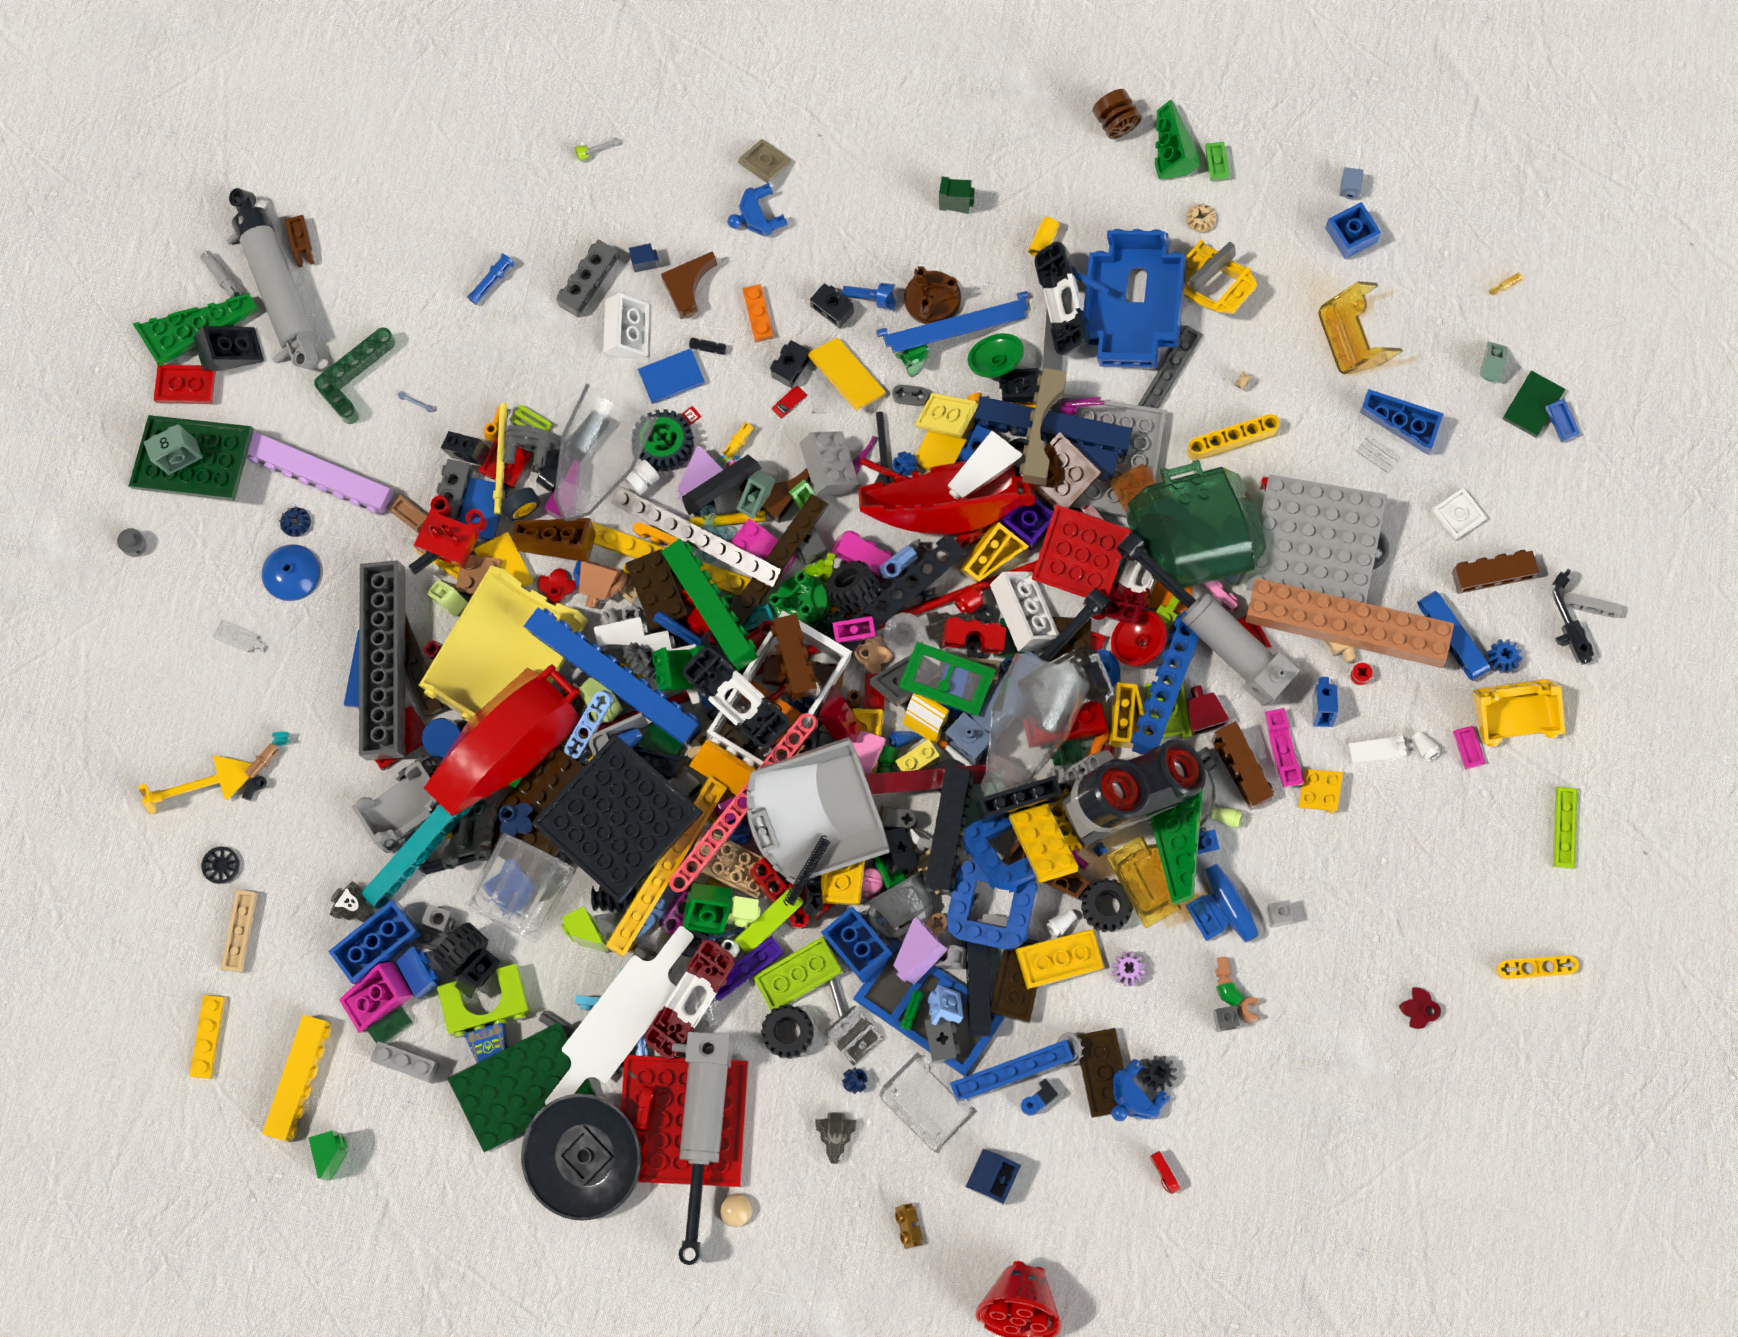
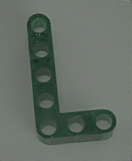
(350, 371)

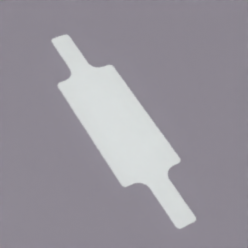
(620, 1017)

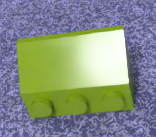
(582, 928)

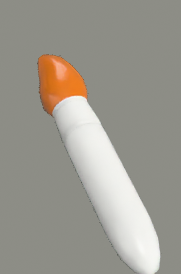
(953, 753)

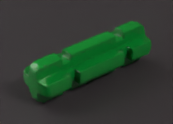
(912, 1010)

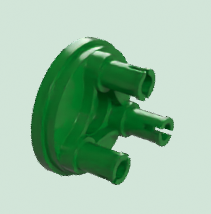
(804, 596)

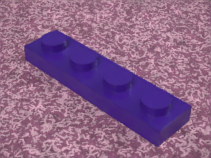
(750, 966)

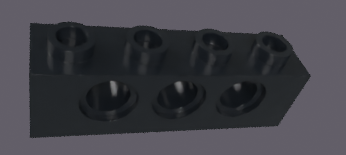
(1018, 799)

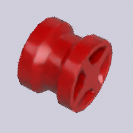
(1358, 677)

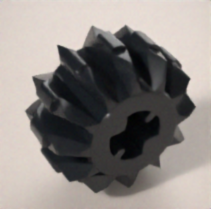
(1155, 1078)

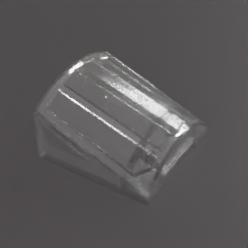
(519, 887)

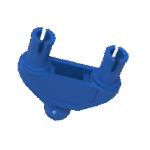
(752, 214)
(1130, 1097)

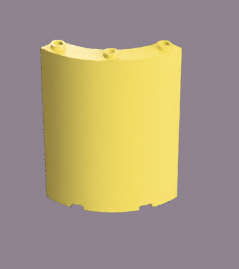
(492, 644)

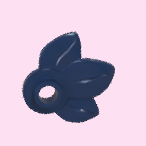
(517, 821)

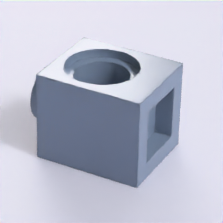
(1351, 183)

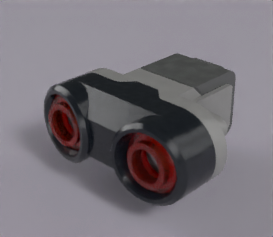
(1120, 793)

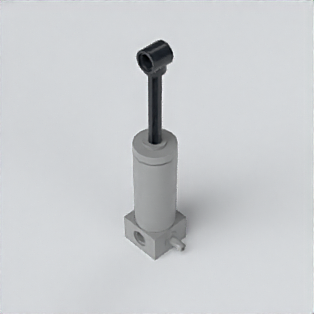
(1264, 673)
(702, 1119)

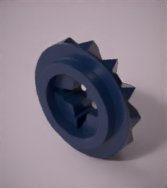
(295, 530)

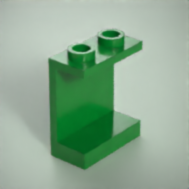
(670, 666)

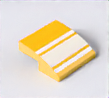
(926, 717)

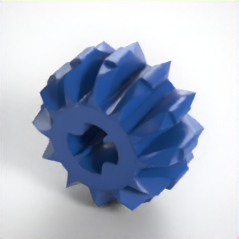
(1507, 650)

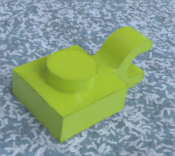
(825, 571)
(1167, 613)

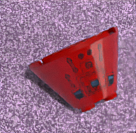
(1020, 1304)

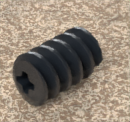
(603, 899)

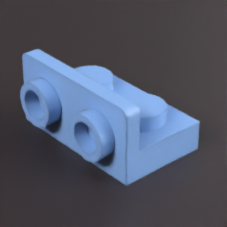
(945, 1004)

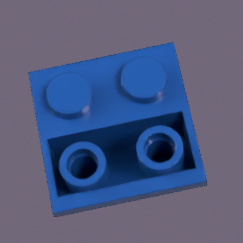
(418, 973)

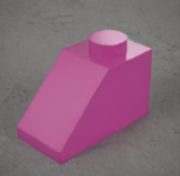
(854, 630)

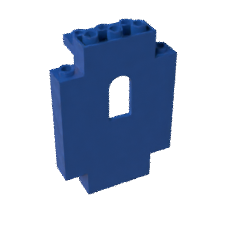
(1133, 331)

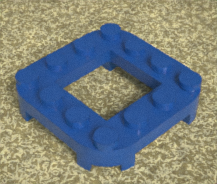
(990, 863)
(984, 934)

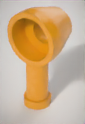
(491, 436)

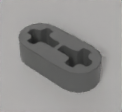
(910, 396)

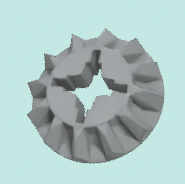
(1077, 1048)

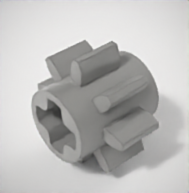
(1059, 771)

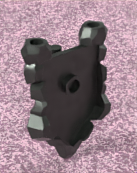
(472, 835)

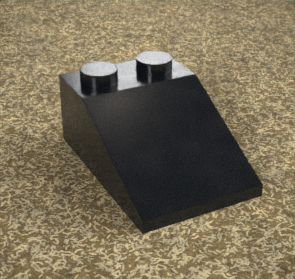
(227, 347)

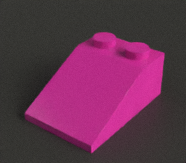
(758, 542)
(375, 996)

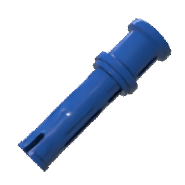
(496, 272)

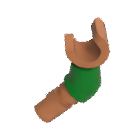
(1230, 994)

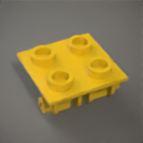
(1321, 790)

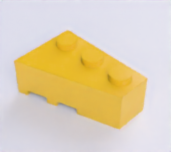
(991, 552)

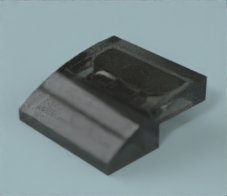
(853, 1035)

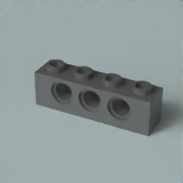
(576, 303)
(450, 471)

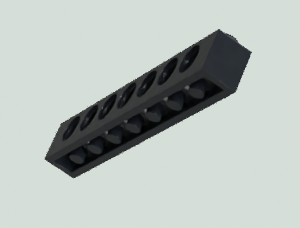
(954, 554)

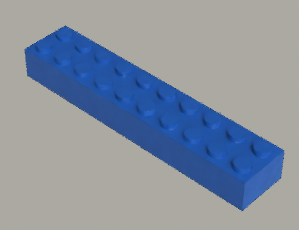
(618, 680)

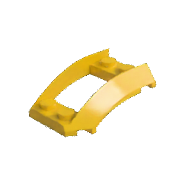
(1234, 296)

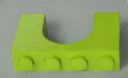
(512, 1004)

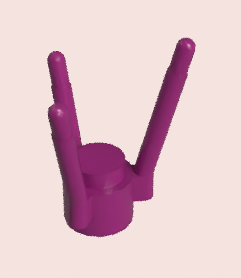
(1070, 406)

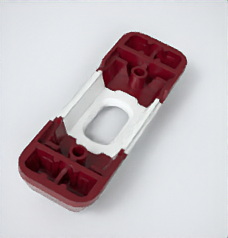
(1127, 597)
(671, 1025)

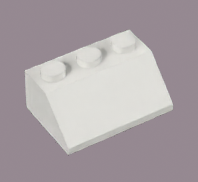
(626, 327)

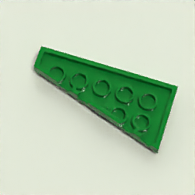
(174, 334)
(1177, 844)

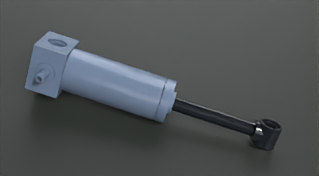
(971, 733)

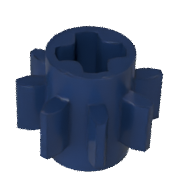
(854, 1080)

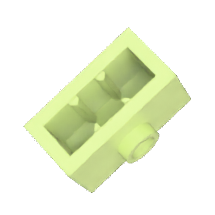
(743, 911)

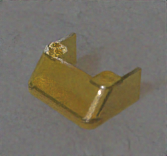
(1346, 334)

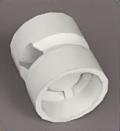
(639, 479)

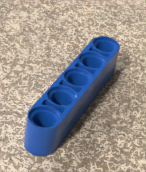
(1461, 644)

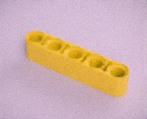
(1238, 430)

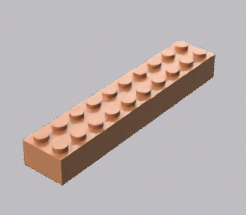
(1349, 623)

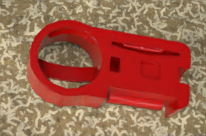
(645, 1104)
(1165, 1173)

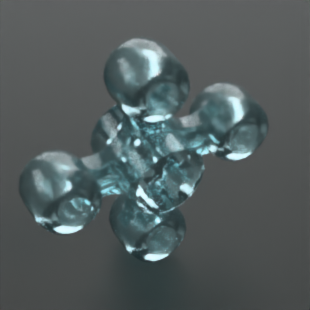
(709, 525)

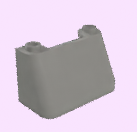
(398, 811)

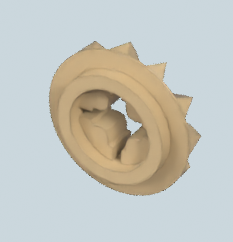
(1197, 224)

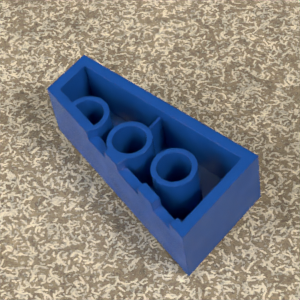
(1404, 419)

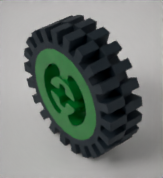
(670, 427)

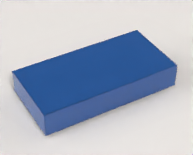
(1562, 420)

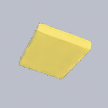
(946, 415)

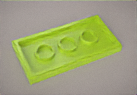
(798, 974)

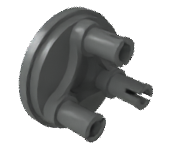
(531, 438)

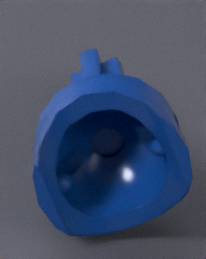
(882, 295)

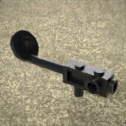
(1572, 630)

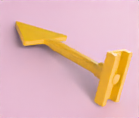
(229, 774)

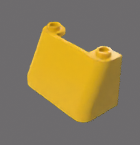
(1519, 710)

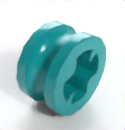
(280, 738)

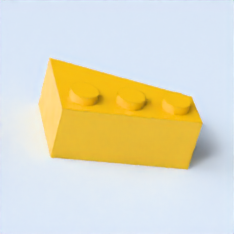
(1125, 714)

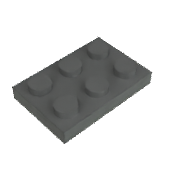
(888, 682)

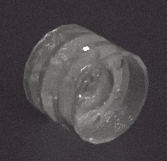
(909, 623)

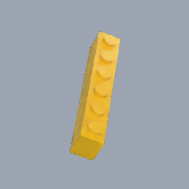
(296, 1078)

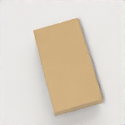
(731, 865)

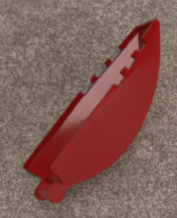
(927, 507)
(505, 740)

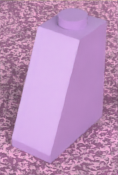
(698, 471)
(918, 952)

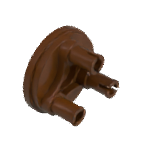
(932, 296)

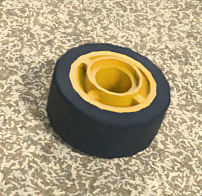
(520, 504)

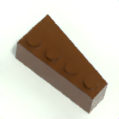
(1071, 884)

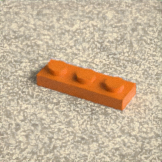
(757, 313)

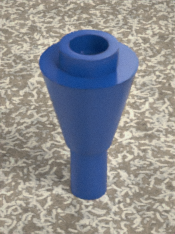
(901, 738)

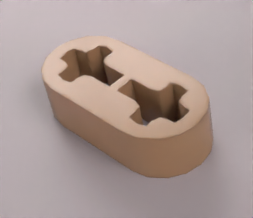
(938, 930)

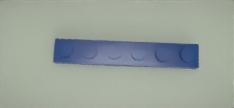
(1012, 1070)

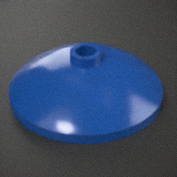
(296, 582)

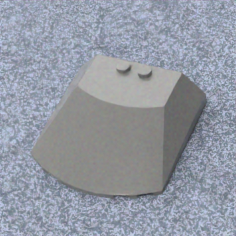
(813, 797)

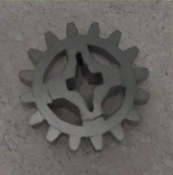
(640, 660)

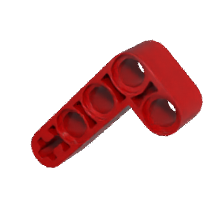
(763, 883)

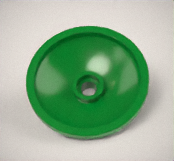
(995, 355)

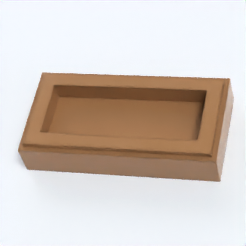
(408, 513)

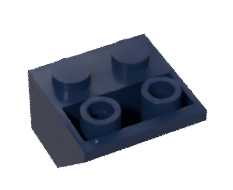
(993, 1176)

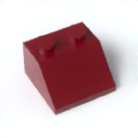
(839, 717)

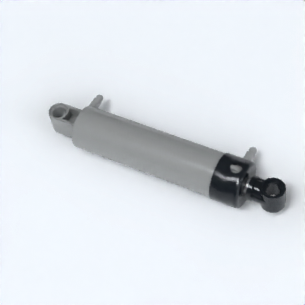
(273, 279)

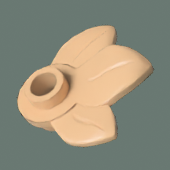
(875, 654)

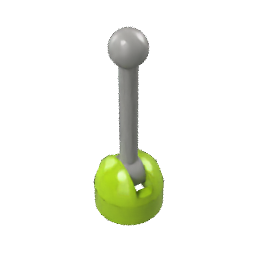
(583, 151)

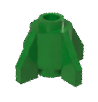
(914, 357)

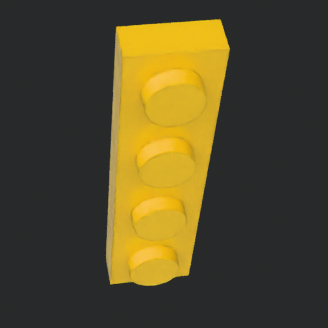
(207, 1037)

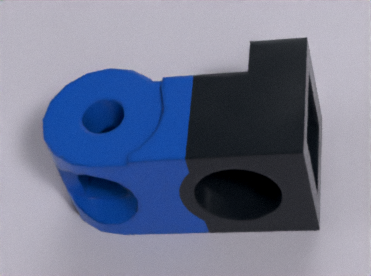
(1039, 1100)

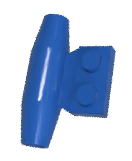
(1223, 907)

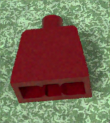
(1205, 711)

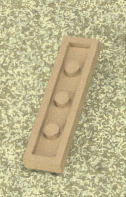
(239, 931)

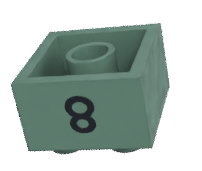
(173, 449)

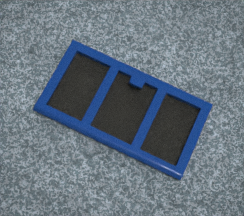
(888, 999)

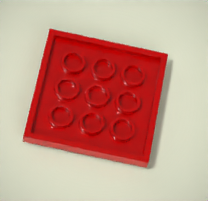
(1079, 553)

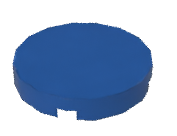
(440, 736)

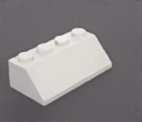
(1024, 610)

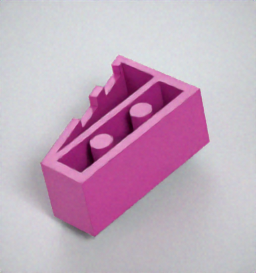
(853, 548)

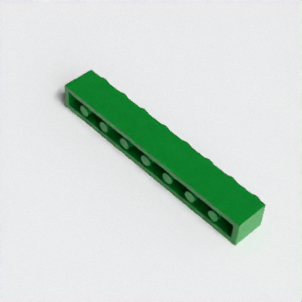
(709, 604)

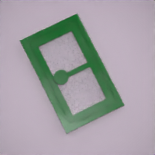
(947, 678)

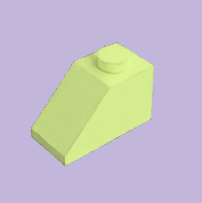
(447, 598)
(587, 692)

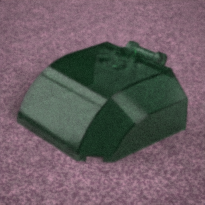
(1198, 524)

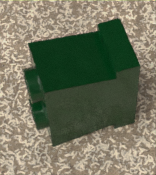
(956, 195)

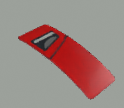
(787, 402)

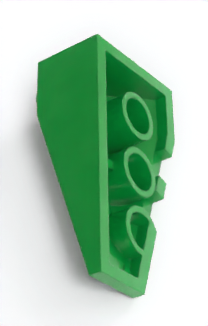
(1176, 150)

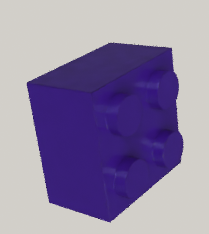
(1029, 523)

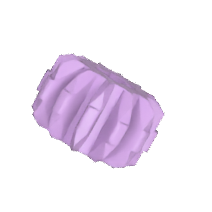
(1128, 961)

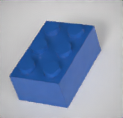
(857, 944)

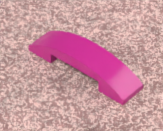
(1282, 748)

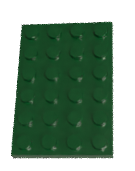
(213, 476)
(512, 1085)

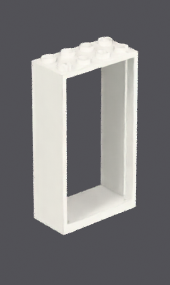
(814, 639)

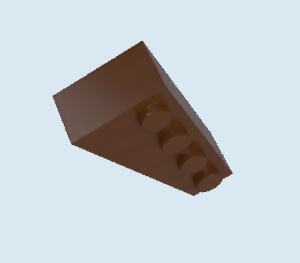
(555, 538)
(794, 657)
(1242, 765)

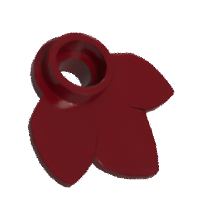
(1417, 1006)

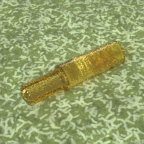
(1506, 283)

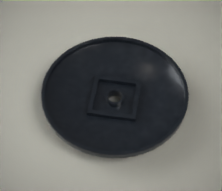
(553, 1160)

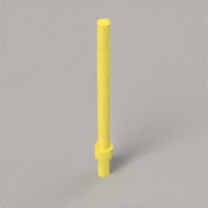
(498, 493)

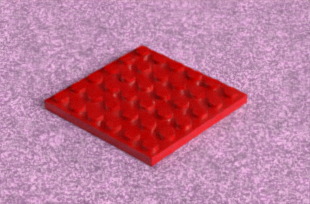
(664, 1130)

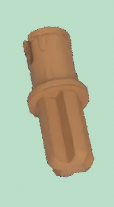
(262, 761)

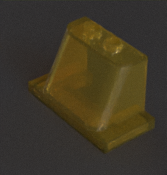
(1143, 880)

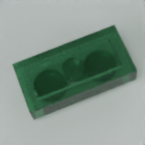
(390, 1025)

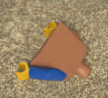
(598, 581)

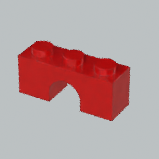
(991, 636)

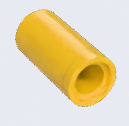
(1044, 235)

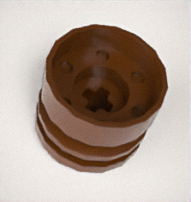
(1117, 113)

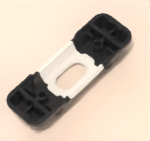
(1055, 274)
(715, 676)

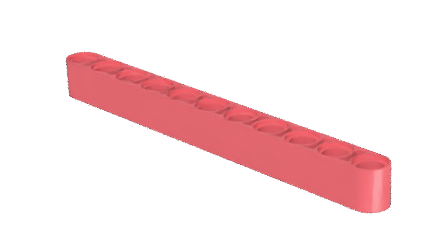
(734, 807)

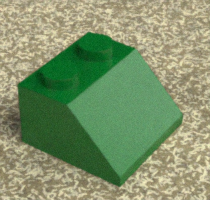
(707, 908)
(328, 1153)

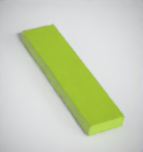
(1564, 827)
(767, 923)

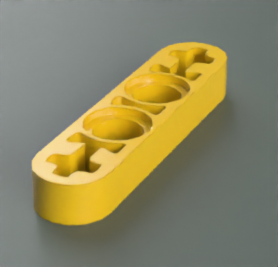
(1537, 970)

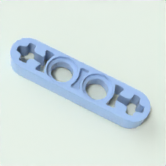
(591, 726)

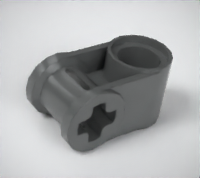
(893, 818)

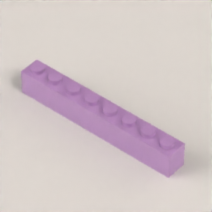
(319, 473)

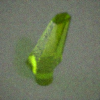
(813, 569)

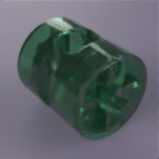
(1065, 754)

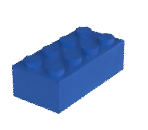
(375, 941)

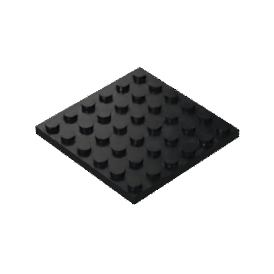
(617, 818)

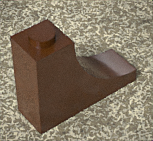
(683, 281)
(780, 499)

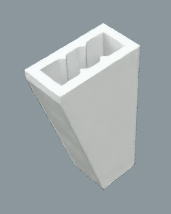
(985, 465)

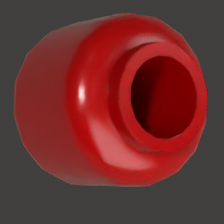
(969, 599)

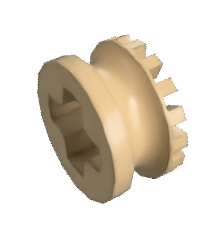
(1243, 381)

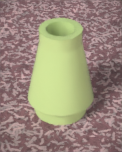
(1227, 816)

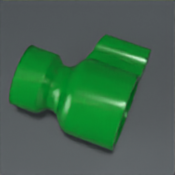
(887, 759)

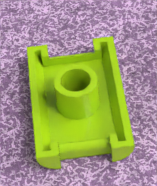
(1179, 719)

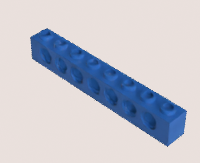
(1175, 676)

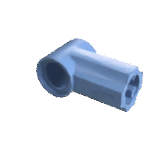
(899, 562)

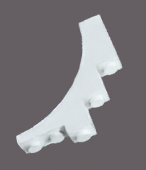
(622, 633)

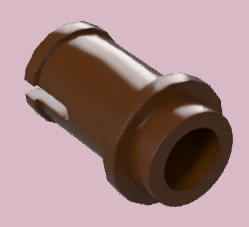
(858, 702)

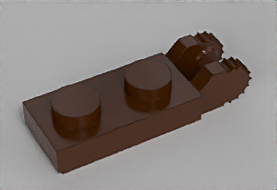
(299, 239)

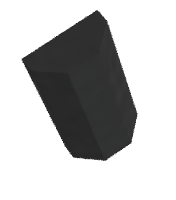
(720, 483)

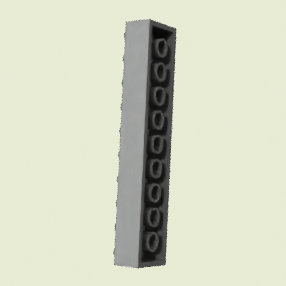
(382, 660)

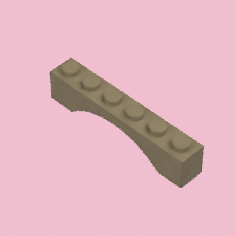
(1051, 391)

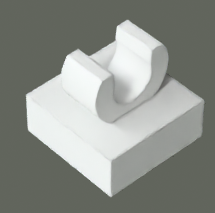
(919, 841)

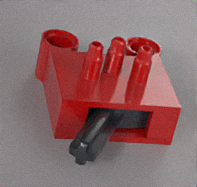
(446, 538)

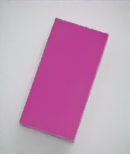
(1469, 747)

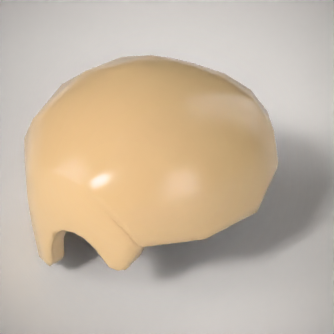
(736, 1210)

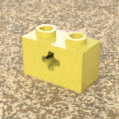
(919, 758)

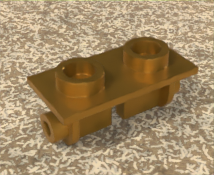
(909, 1235)

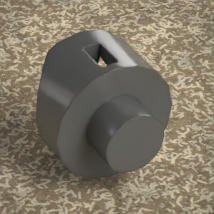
(131, 542)

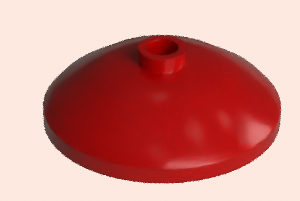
(1129, 638)

